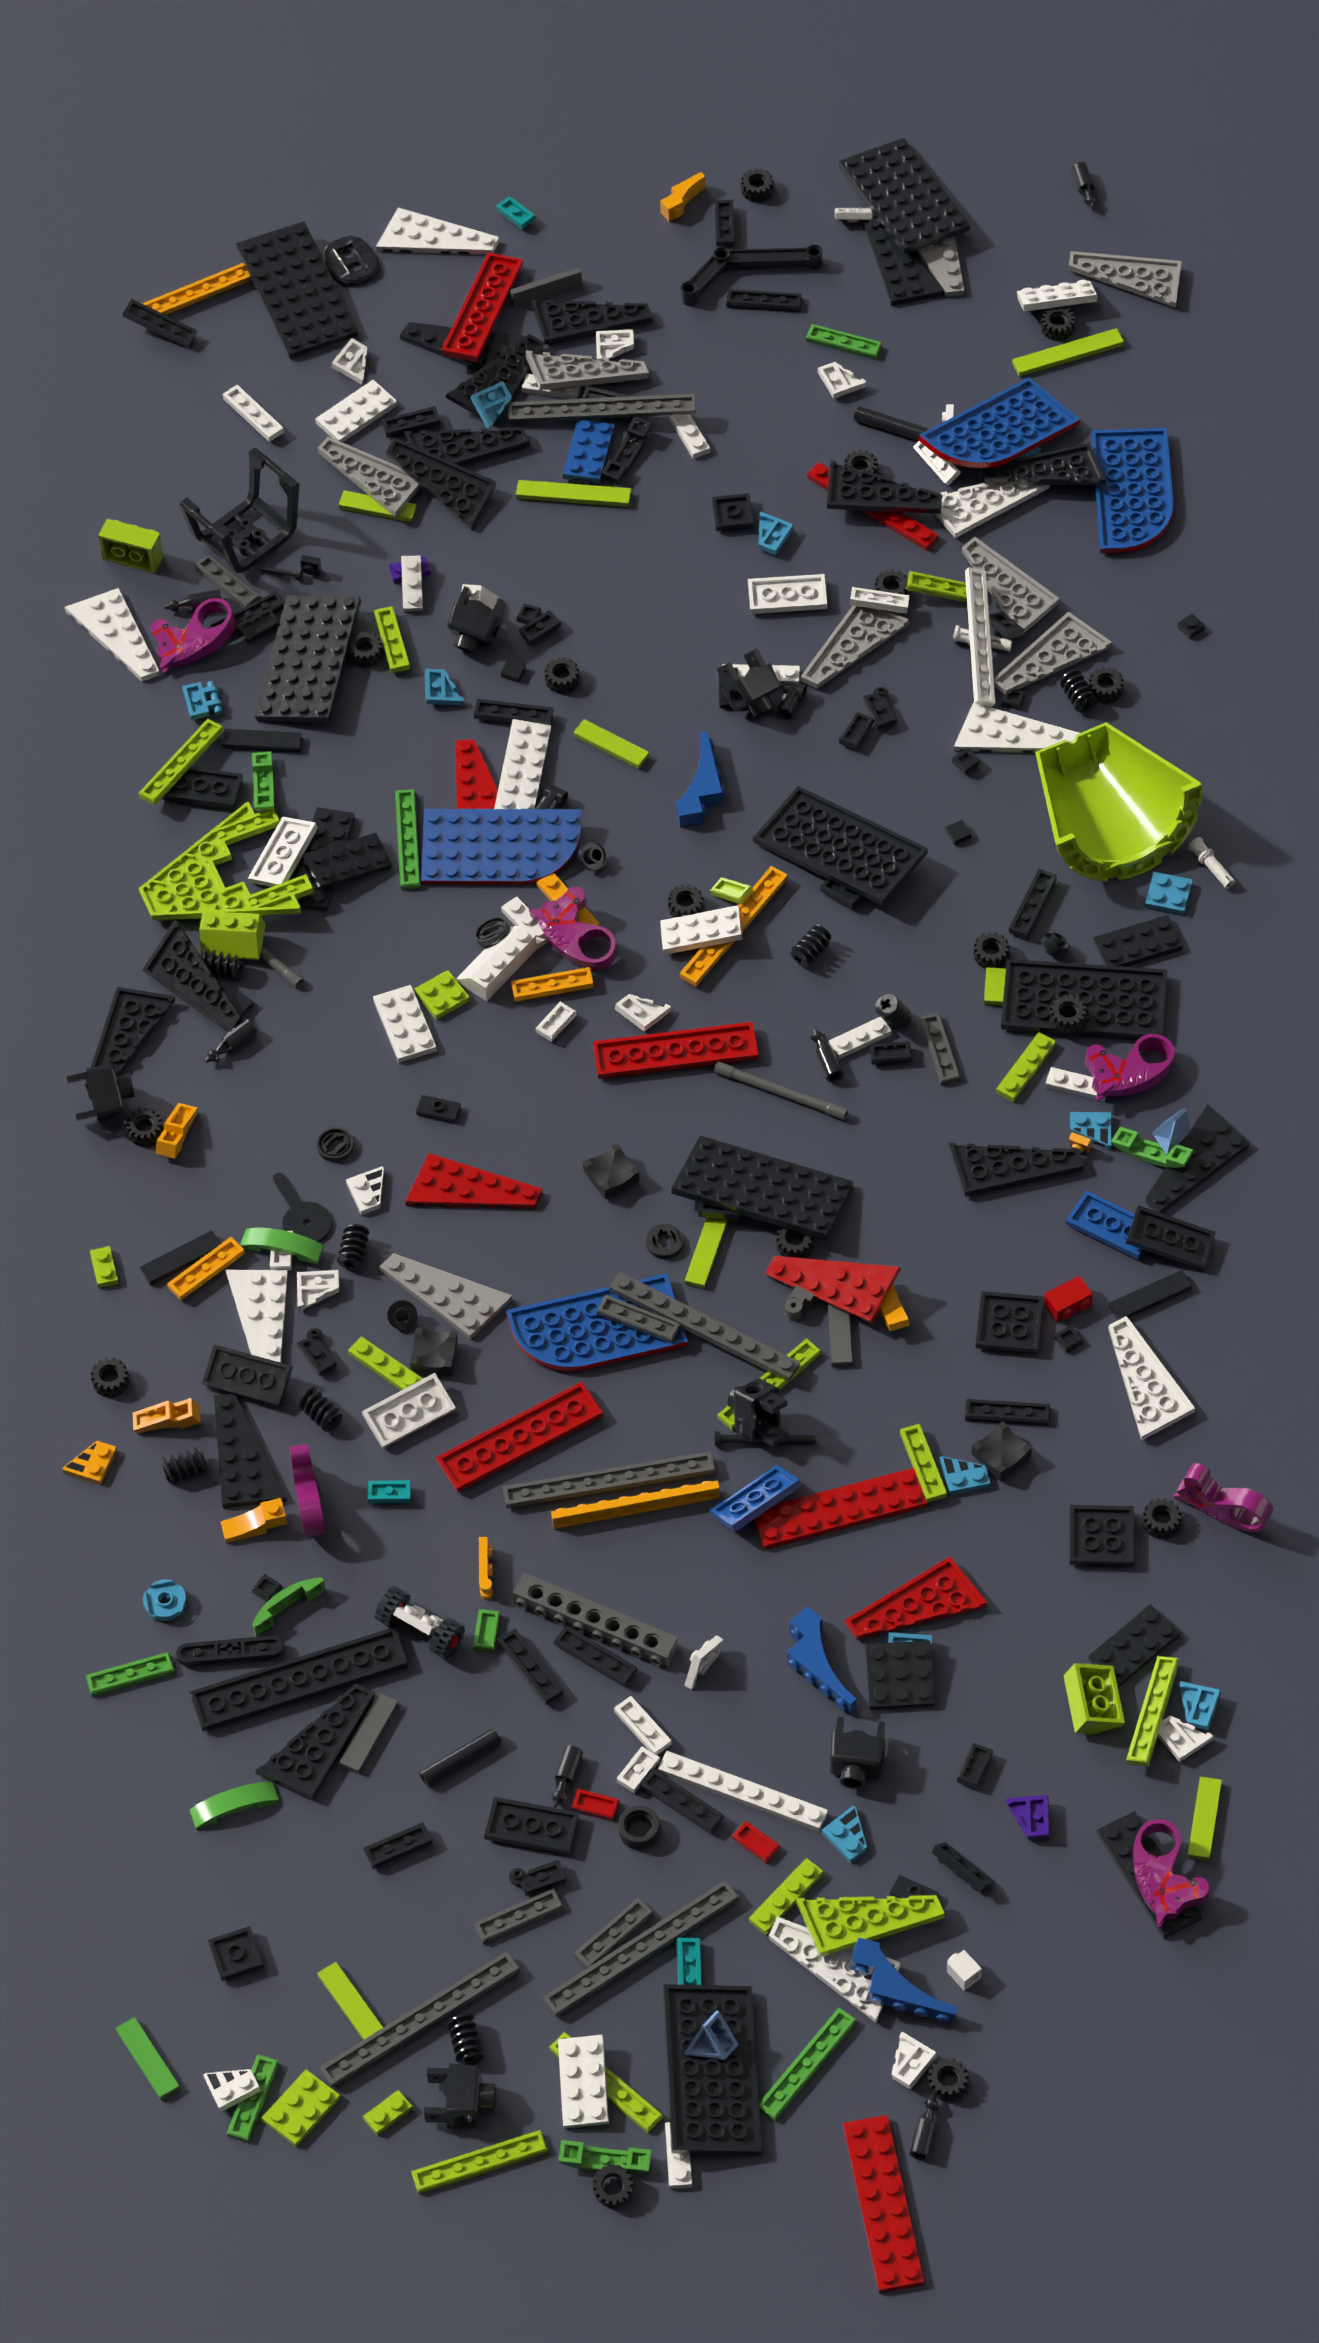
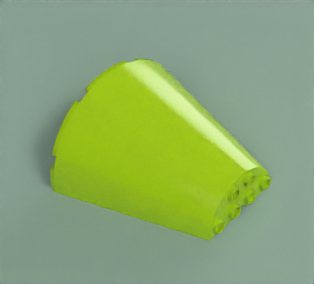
(1115, 803)

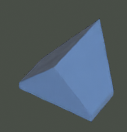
(1172, 1130)
(713, 2039)

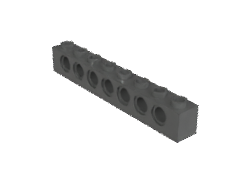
(531, 1586)

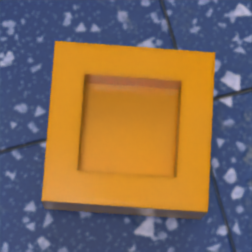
(1080, 1142)

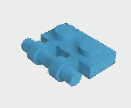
(196, 701)

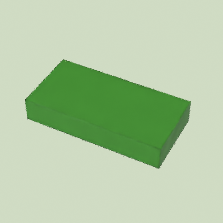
(486, 1630)

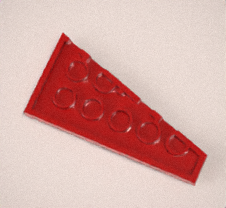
(473, 780)
(465, 1186)
(845, 1285)
(928, 1597)

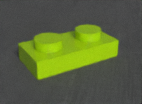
(104, 1267)
(387, 2112)

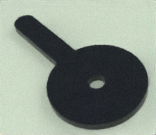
(302, 1212)

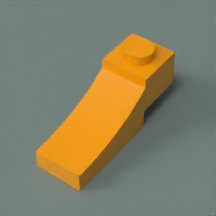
(681, 194)
(175, 1130)
(893, 1312)
(167, 1415)
(254, 1522)

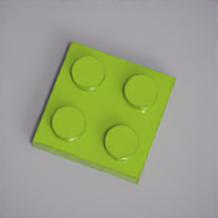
(442, 994)

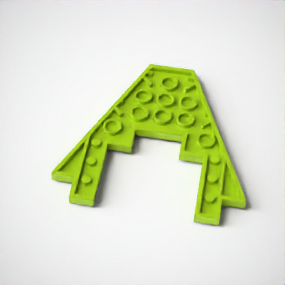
(194, 886)

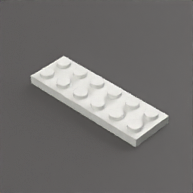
(523, 765)

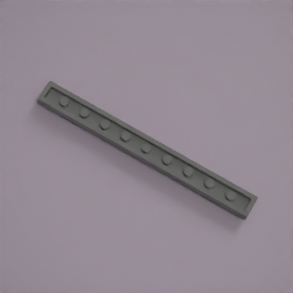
(602, 408)
(705, 1326)
(608, 1479)
(640, 1948)
(419, 2019)

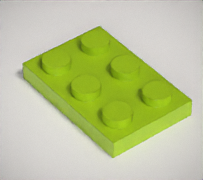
(300, 2108)

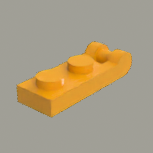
(485, 1568)

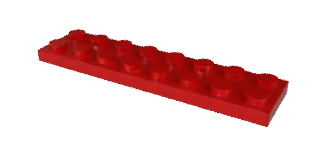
(482, 307)
(675, 1050)
(519, 1437)
(840, 1508)
(883, 2204)

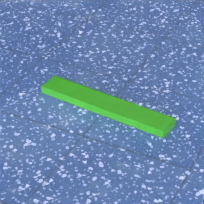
(407, 839)
(806, 2064)

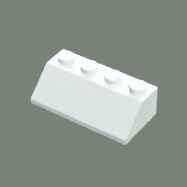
(498, 962)

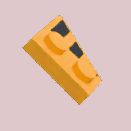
(92, 1463)

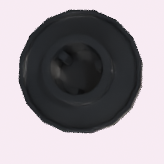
(592, 856)
(1055, 944)
(402, 1314)

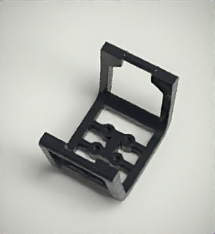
(230, 537)

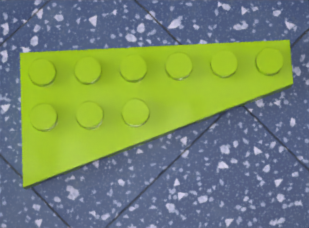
(839, 1922)

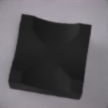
(611, 1171)
(434, 1352)
(1001, 1451)

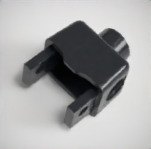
(472, 624)
(751, 689)
(104, 1090)
(758, 1404)
(856, 1755)
(463, 2094)

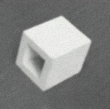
(963, 1969)

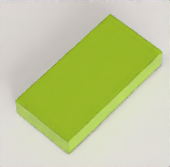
(731, 890)
(994, 986)

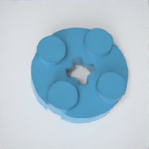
(167, 1611)

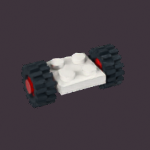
(396, 1606)

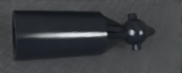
(1084, 183)
(192, 601)
(232, 1040)
(826, 1057)
(566, 1772)
(925, 2131)

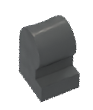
(797, 1302)

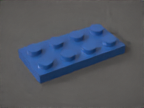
(588, 450)
(1103, 1222)
(755, 1498)

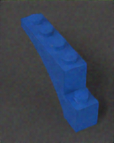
(704, 789)
(809, 1659)
(891, 1988)

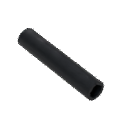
(888, 423)
(460, 1757)

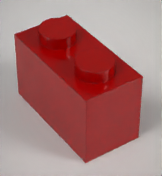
(1068, 1299)

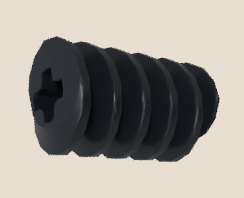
(1078, 691)
(810, 945)
(224, 966)
(893, 1011)
(353, 1246)
(319, 1410)
(184, 1464)
(465, 2039)

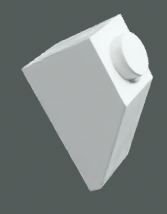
(481, 598)

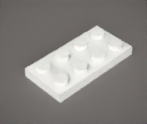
(1056, 296)
(356, 411)
(787, 593)
(283, 852)
(701, 930)
(404, 1023)
(408, 1410)
(583, 2081)

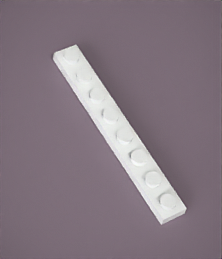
(980, 637)
(742, 1791)

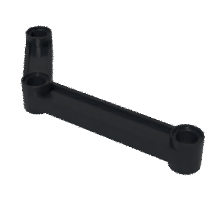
(747, 258)

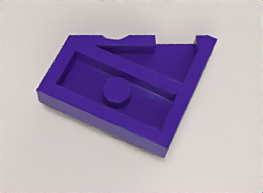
(1031, 1815)

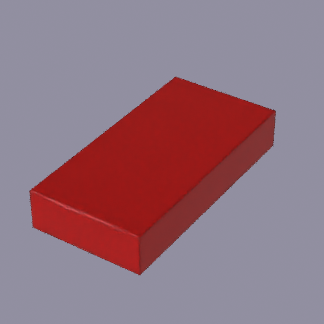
(595, 1805)
(755, 1842)

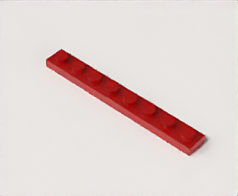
(895, 521)

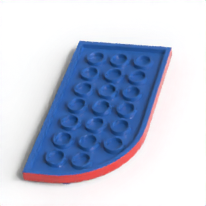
(1000, 427)
(1138, 489)
(497, 844)
(572, 1337)

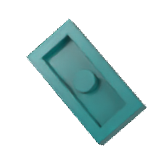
(515, 212)
(389, 1491)

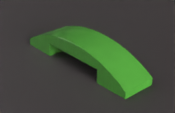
(263, 780)
(1149, 1151)
(284, 1242)
(308, 1589)
(232, 1801)
(593, 2158)

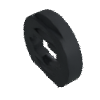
(489, 925)
(334, 1134)
(663, 1253)

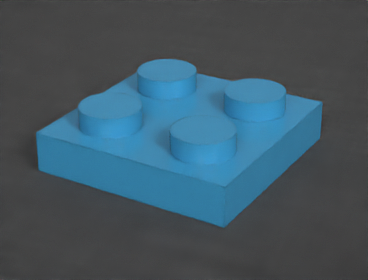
(1168, 893)

